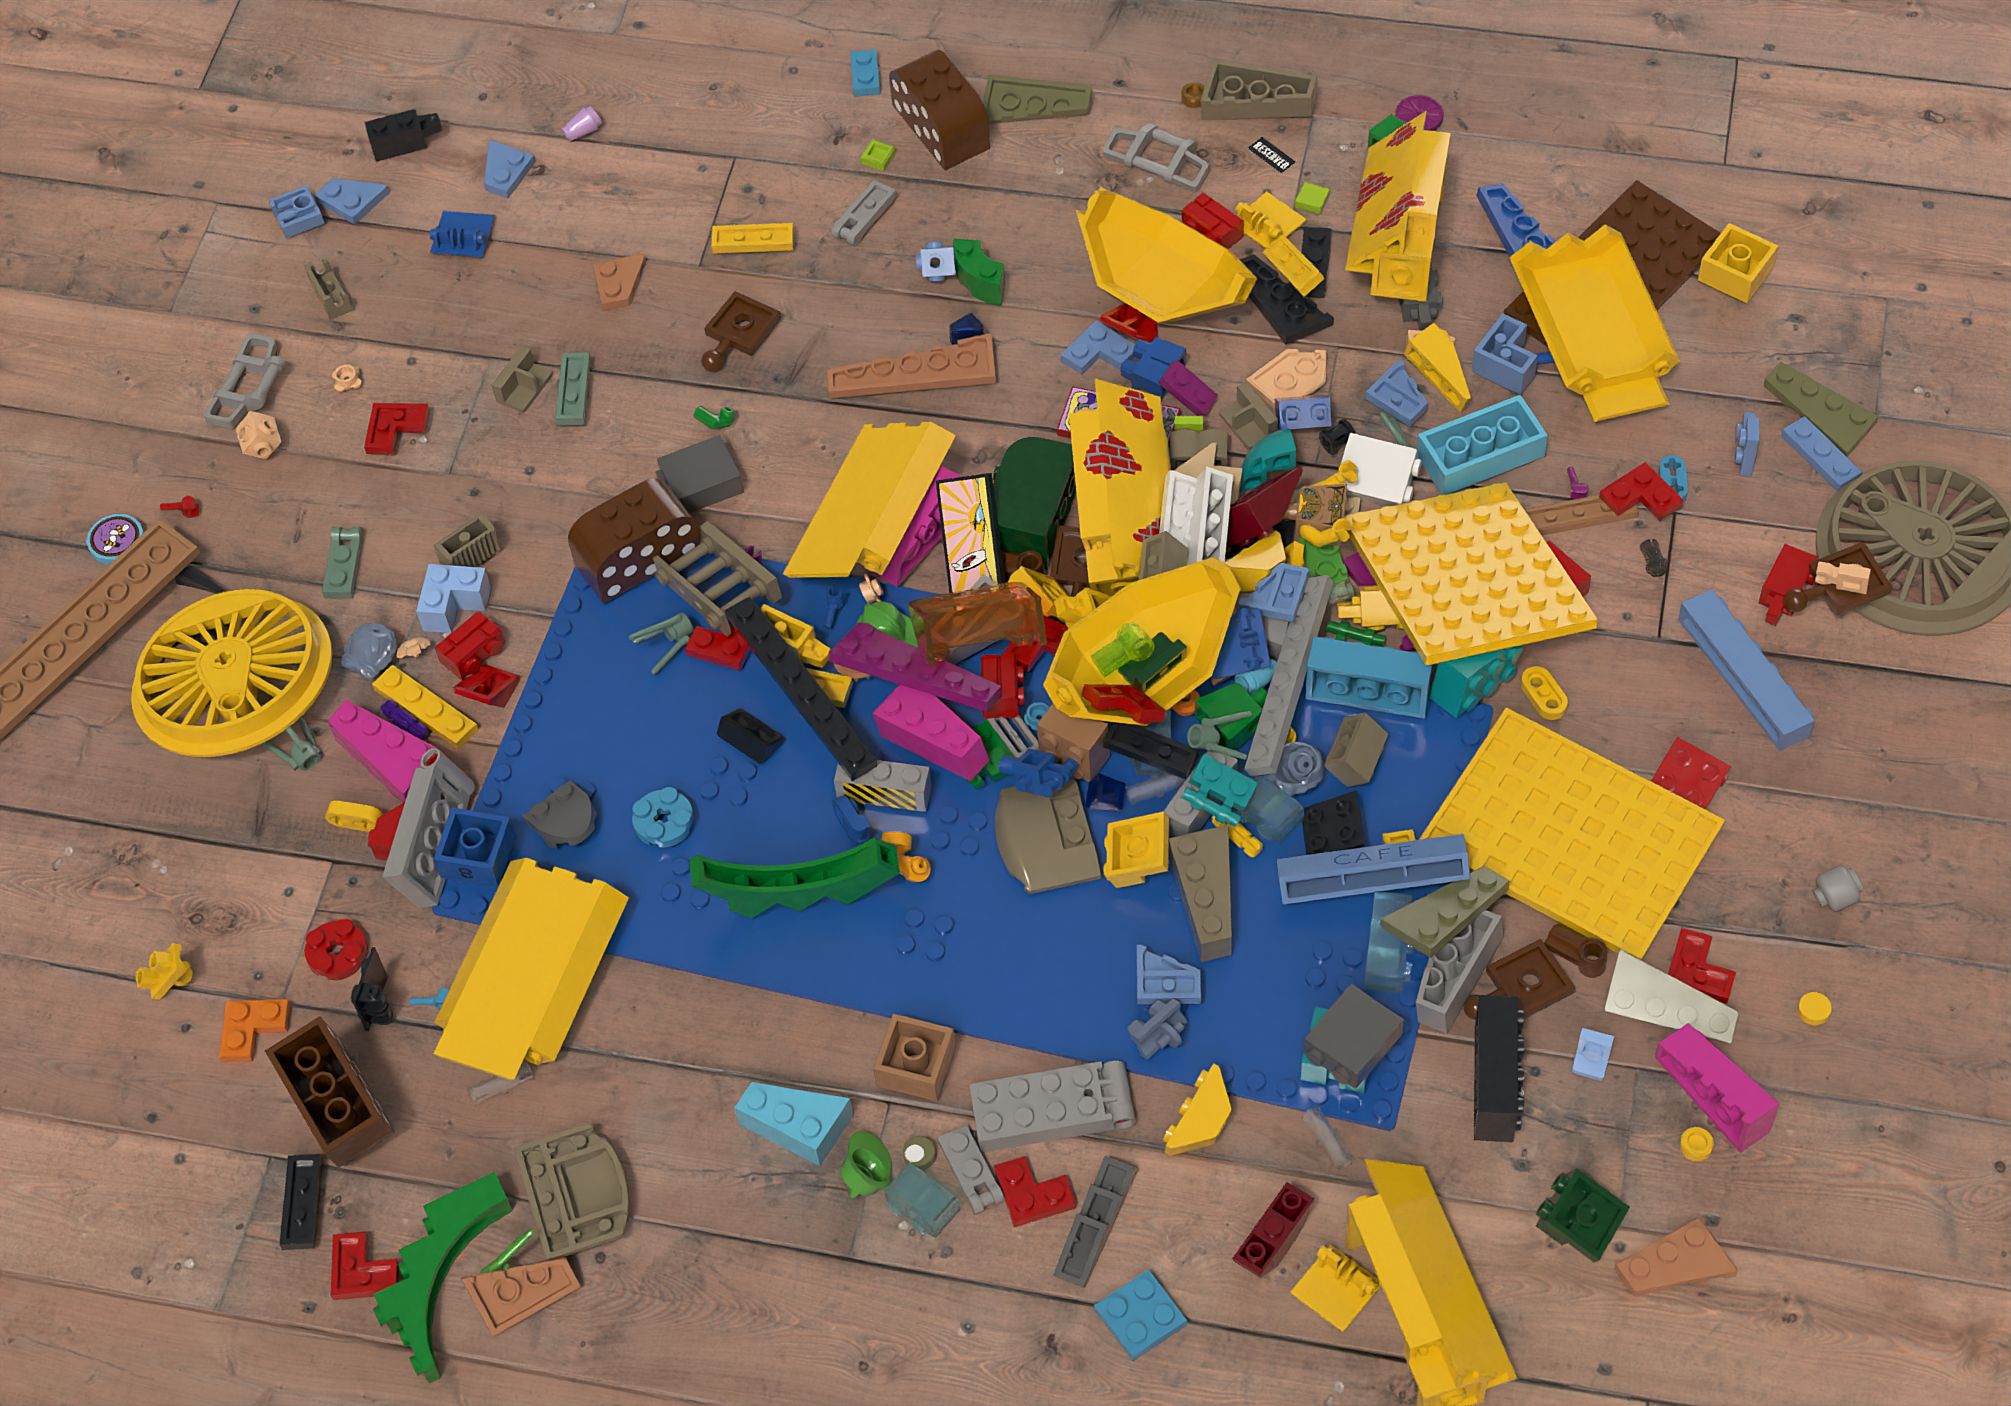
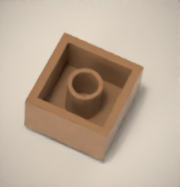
(1074, 739)
(914, 1057)

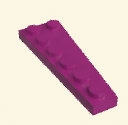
(901, 663)

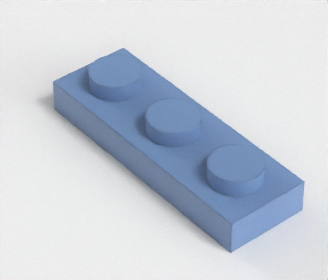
(1820, 453)

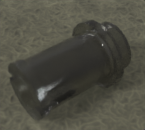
(1655, 562)

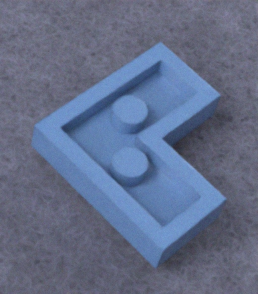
(1097, 343)
(1748, 439)

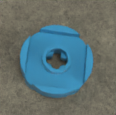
(657, 803)

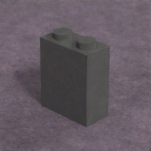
(701, 474)
(1352, 1036)

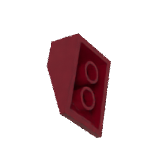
(1261, 508)

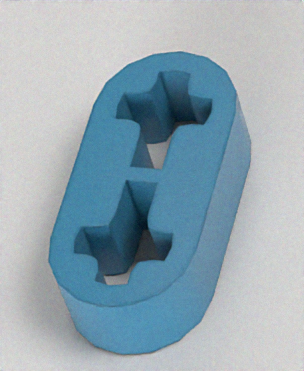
(1678, 481)

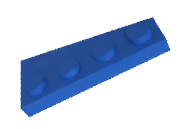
(1510, 220)

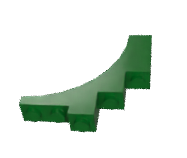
(797, 885)
(450, 1227)

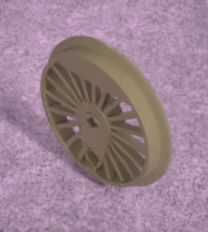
(1925, 545)

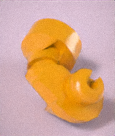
(912, 868)

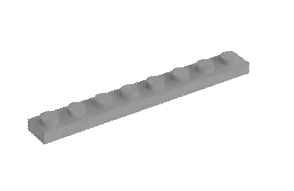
(1288, 679)

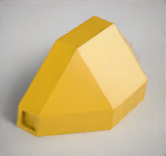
(1159, 260)
(1181, 603)

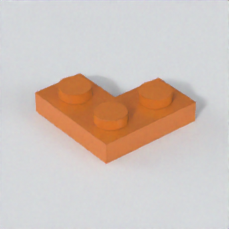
(246, 1019)

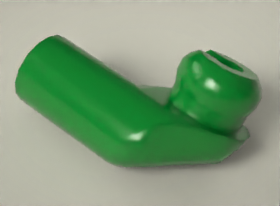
(715, 421)

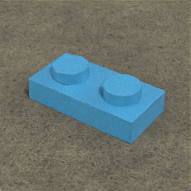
(865, 73)

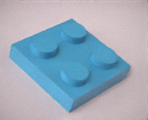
(1140, 1315)

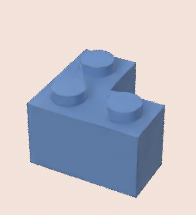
(1502, 355)

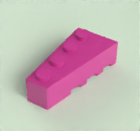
(920, 535)
(931, 731)
(380, 746)
(1718, 1087)

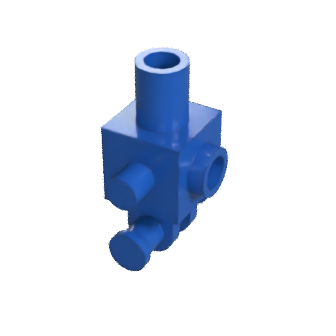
(1038, 772)

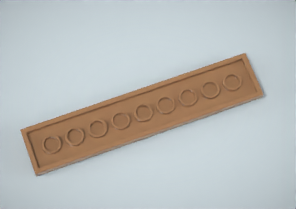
(90, 620)

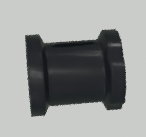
(1336, 436)

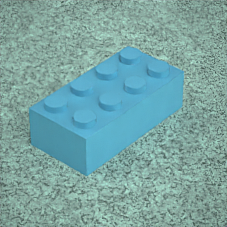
(1481, 445)

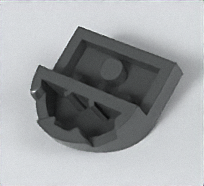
(563, 816)

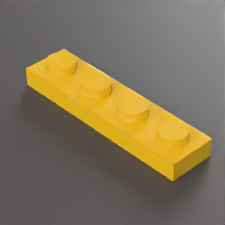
(425, 707)

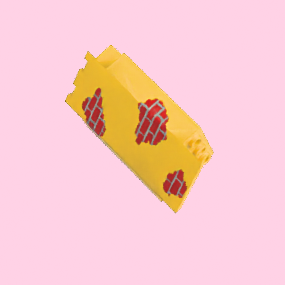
(1399, 210)
(1118, 480)

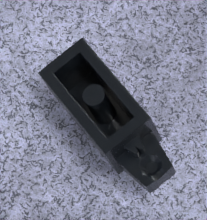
(401, 133)

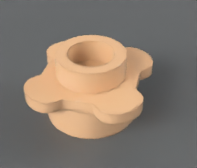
(346, 378)
(871, 589)

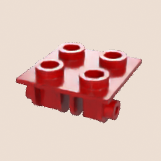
(1691, 773)

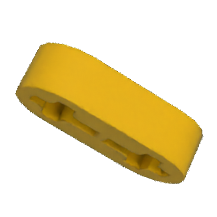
(352, 815)

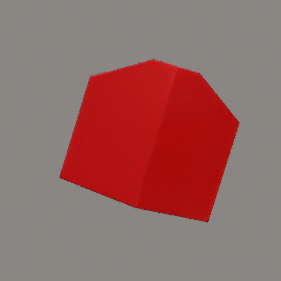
(1131, 323)
(488, 686)

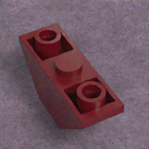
(1275, 1231)

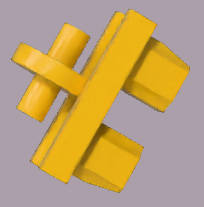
(164, 972)

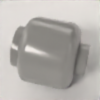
(1838, 888)

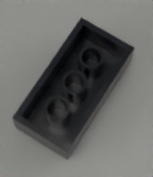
(1498, 1068)

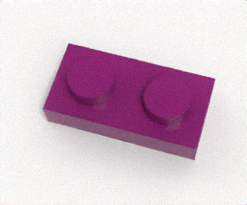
(1187, 388)

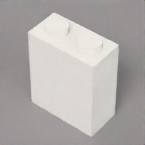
(1382, 470)

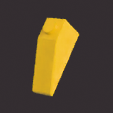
(1438, 361)

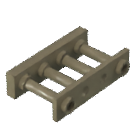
(728, 555)

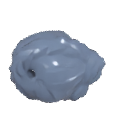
(369, 650)
(1293, 774)

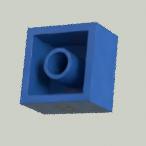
(475, 847)

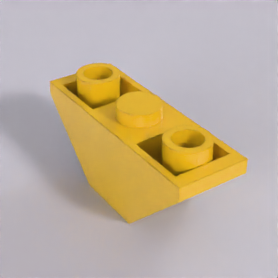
(1257, 561)
(1202, 1116)

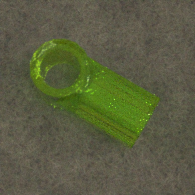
(1129, 645)

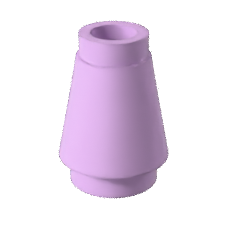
(581, 124)

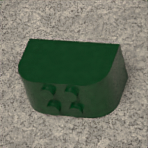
(1034, 494)

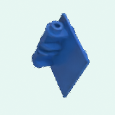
(461, 234)
(1243, 645)

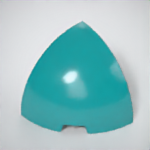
(1270, 453)

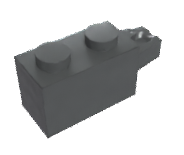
(1423, 311)

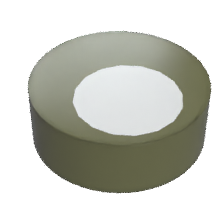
(919, 1152)

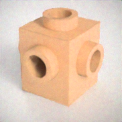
(258, 435)

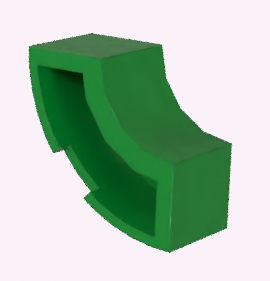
(978, 272)

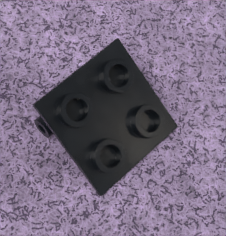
(1333, 825)
(368, 994)

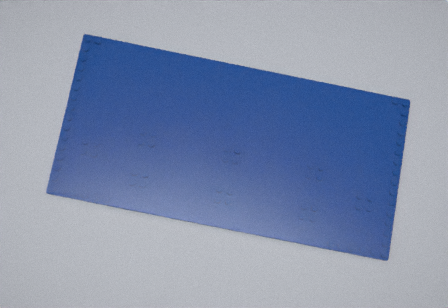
(968, 939)

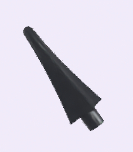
(192, 578)

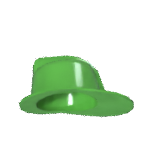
(889, 620)
(866, 1165)

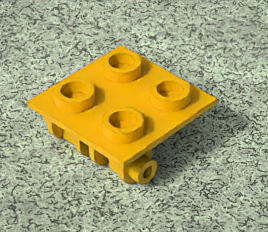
(1268, 219)
(1336, 1287)

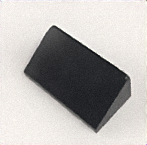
(749, 735)

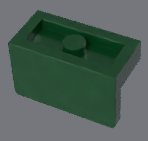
(1161, 661)

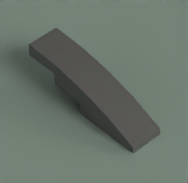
(1094, 1222)

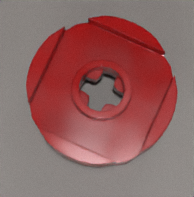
(328, 935)

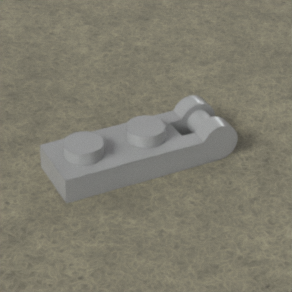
(864, 212)
(970, 1169)

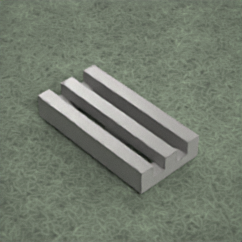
(1014, 736)

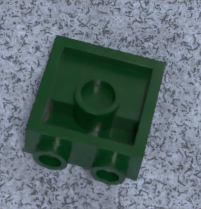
(1581, 1214)

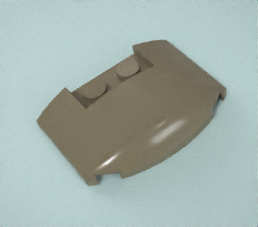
(1045, 838)
(574, 1190)

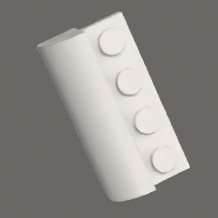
(1198, 512)

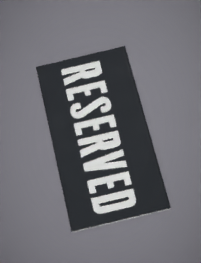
(1271, 155)

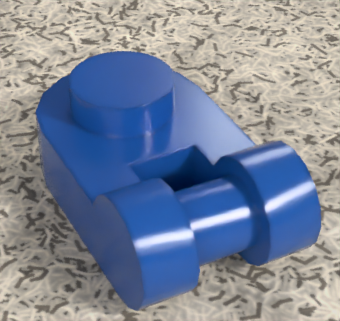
(854, 824)

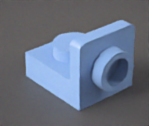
(1592, 1054)

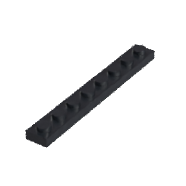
(801, 688)

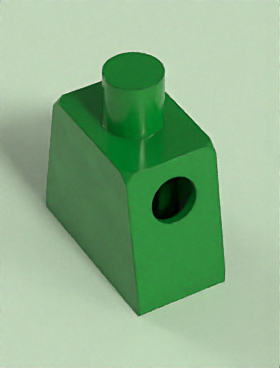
(1230, 701)

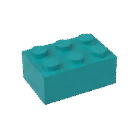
(1467, 680)

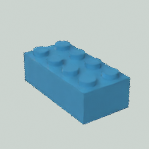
(1368, 677)

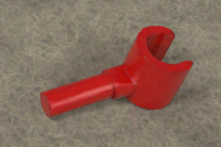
(188, 506)

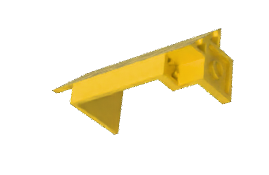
(1428, 1287)

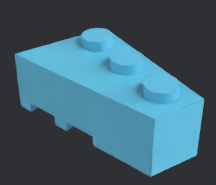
(795, 1118)

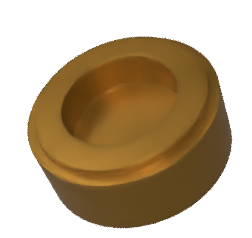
(1192, 94)

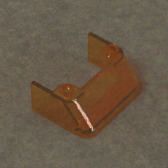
(976, 617)

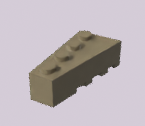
(1256, 92)
(1203, 881)

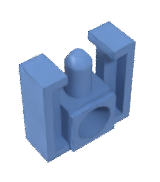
(303, 209)

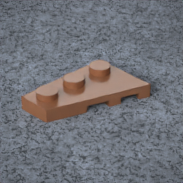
(1674, 1260)

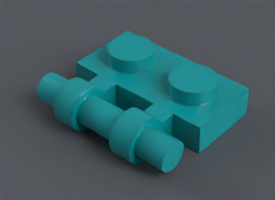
(1224, 784)

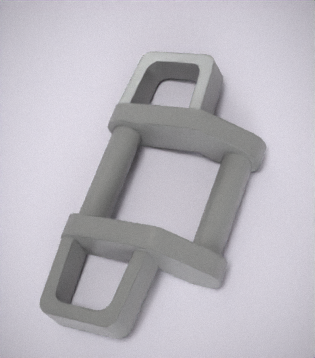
(1148, 133)
(254, 400)

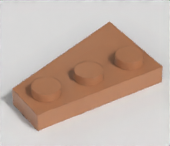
(519, 1291)

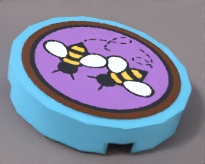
(112, 536)

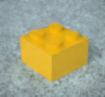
(1737, 263)

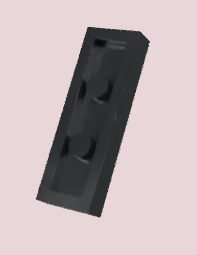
(1316, 249)
(1151, 749)
(301, 1202)

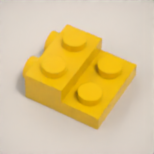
(1042, 585)
(1136, 849)

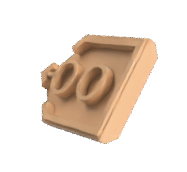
(1290, 375)

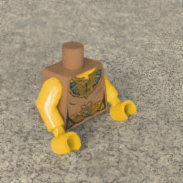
(1322, 509)

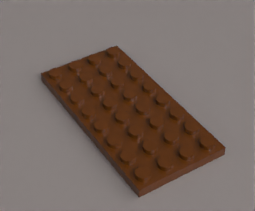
(1660, 237)

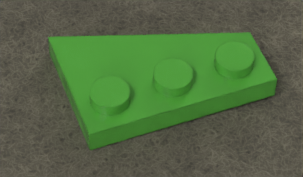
(1324, 561)

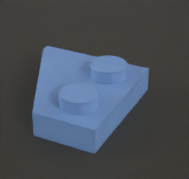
(505, 168)
(351, 198)
(1398, 395)
(1279, 593)
(1166, 979)

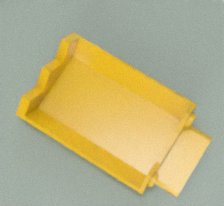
(1598, 321)
(871, 500)
(527, 969)

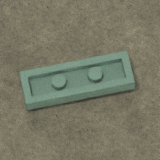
(573, 389)

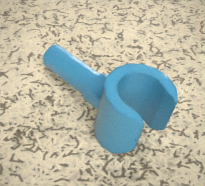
(431, 1001)

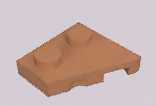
(617, 280)

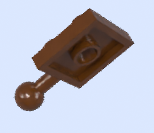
(743, 338)
(1064, 566)
(1842, 600)
(1508, 975)

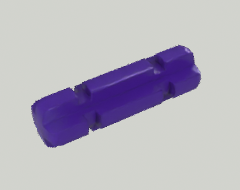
(404, 719)

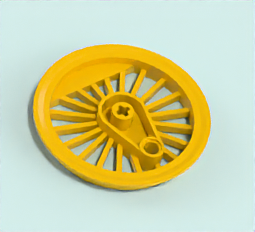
(230, 673)

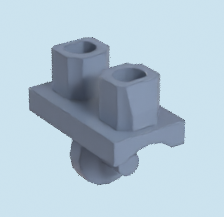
(1160, 1030)

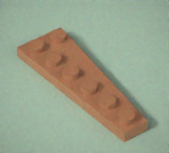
(941, 367)

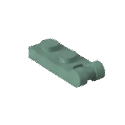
(342, 563)

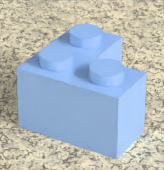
(451, 589)

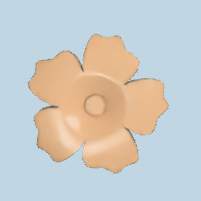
(412, 647)

